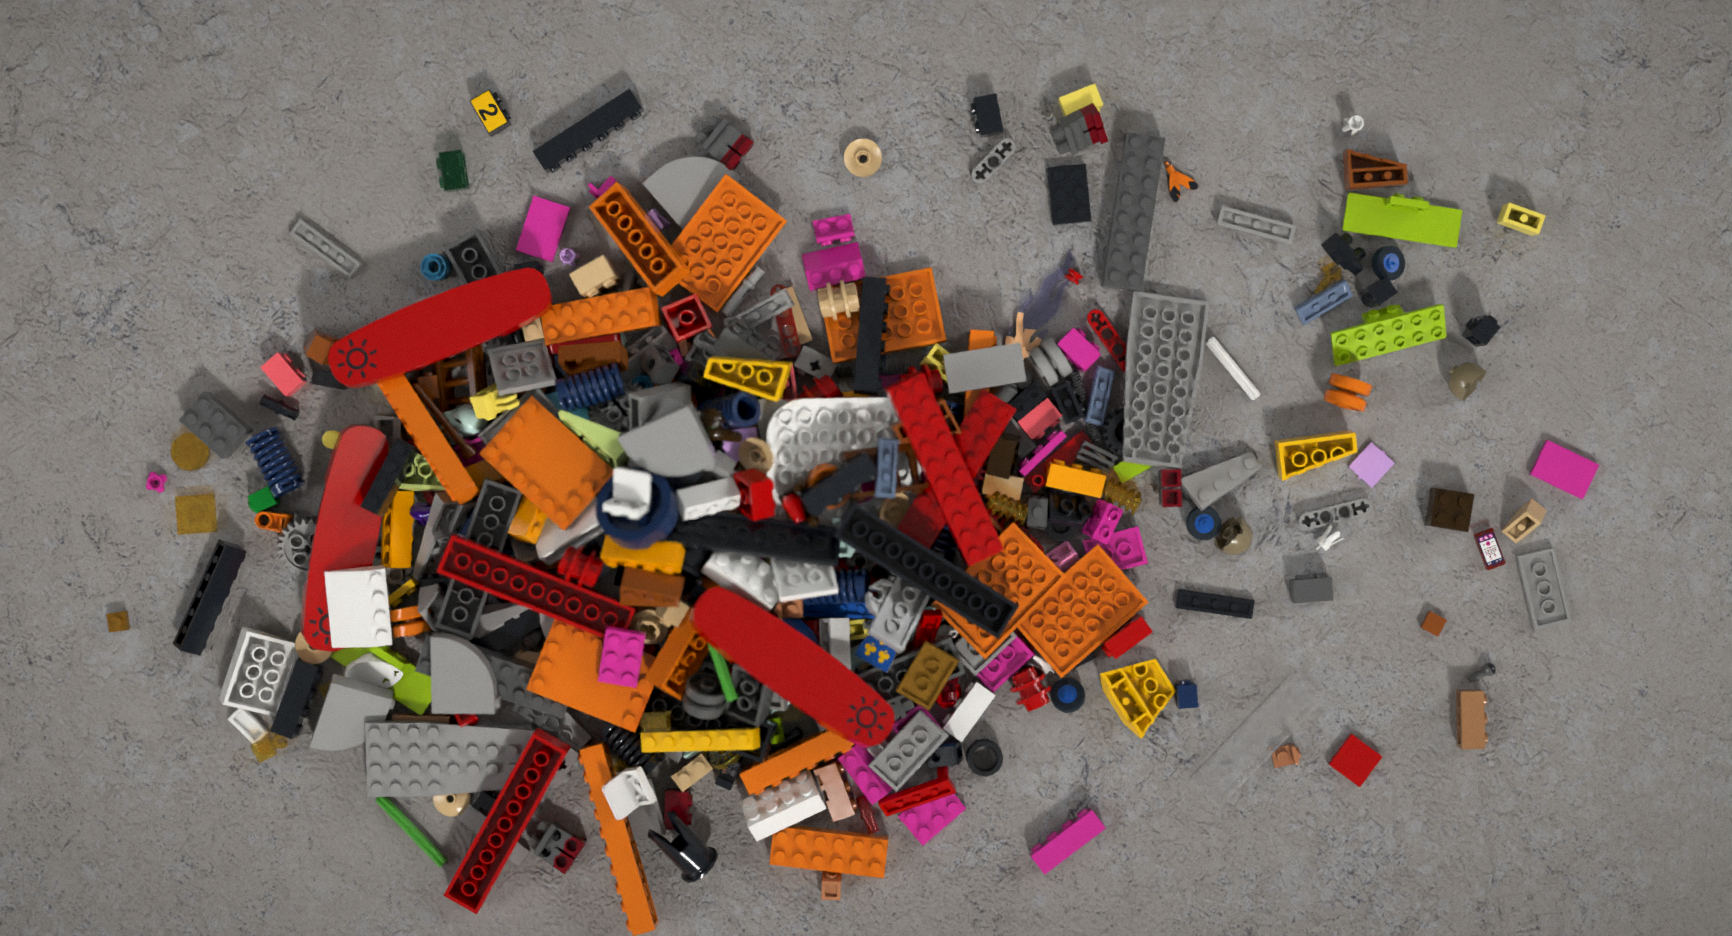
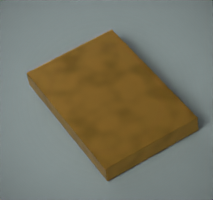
(927, 675)

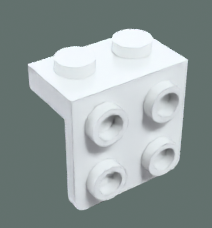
(630, 493)
(628, 792)

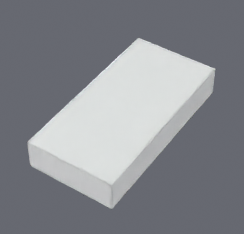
(248, 725)

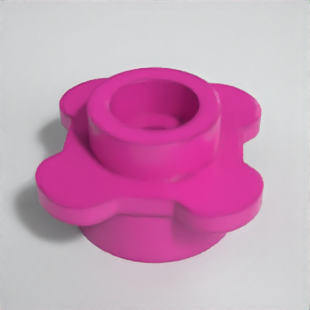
(151, 485)

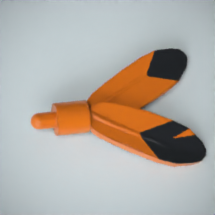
(1178, 178)

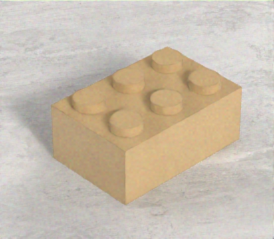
(595, 277)

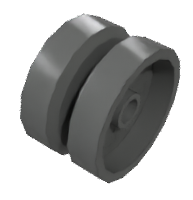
(704, 696)

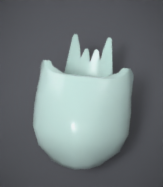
(469, 424)

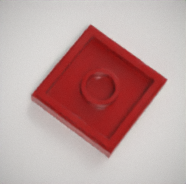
(1355, 760)

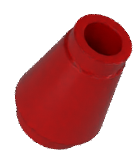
(794, 507)

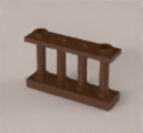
(476, 378)
(916, 487)

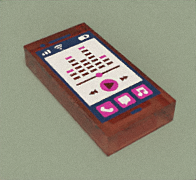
(1489, 549)

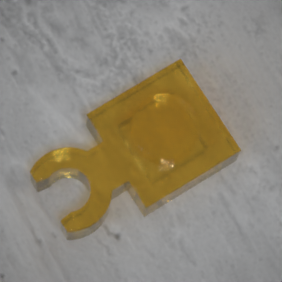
(266, 748)

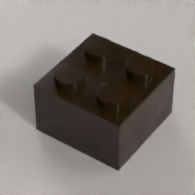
(1003, 456)
(1449, 509)

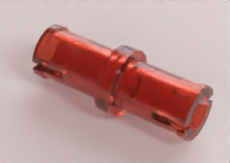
(867, 814)

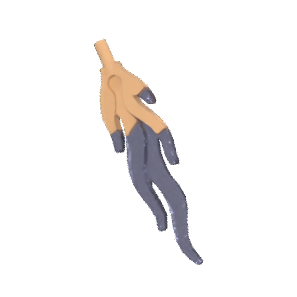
(1040, 313)

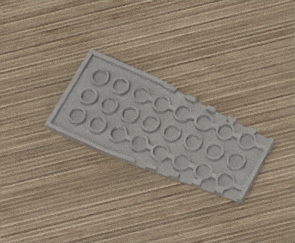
(1161, 376)
(439, 757)

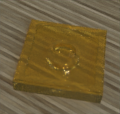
(196, 514)

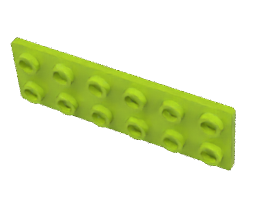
(1402, 219)
(1388, 331)
(413, 687)

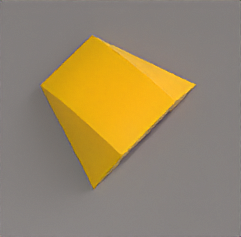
(1138, 693)

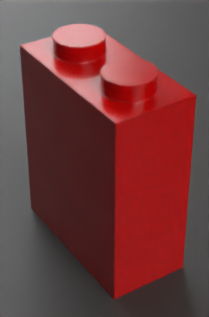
(1126, 637)

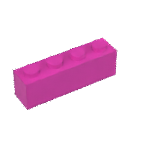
(1067, 840)

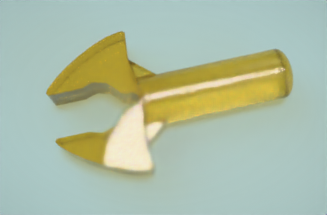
(1327, 277)

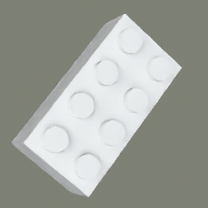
(744, 576)
(783, 805)

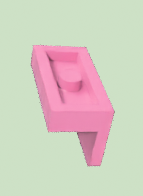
(1063, 556)

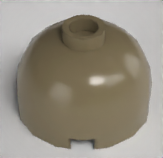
(1464, 379)
(1234, 536)

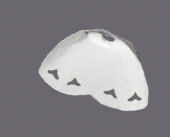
(373, 670)

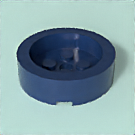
(650, 527)

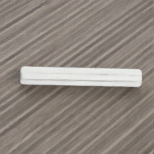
(1232, 368)

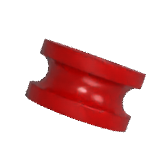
(1073, 276)

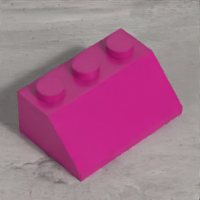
(833, 265)
(856, 764)

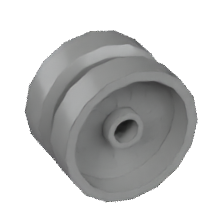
(1051, 361)

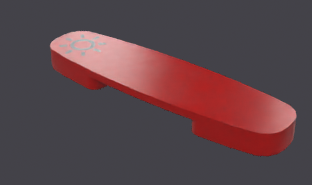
(440, 327)
(343, 531)
(792, 667)

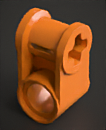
(277, 520)

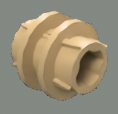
(838, 300)
(646, 621)

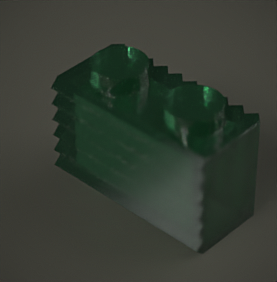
(453, 171)

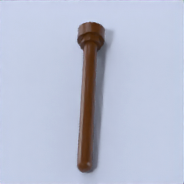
(467, 450)

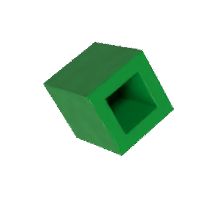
(262, 500)

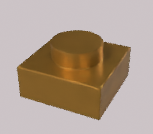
(118, 621)

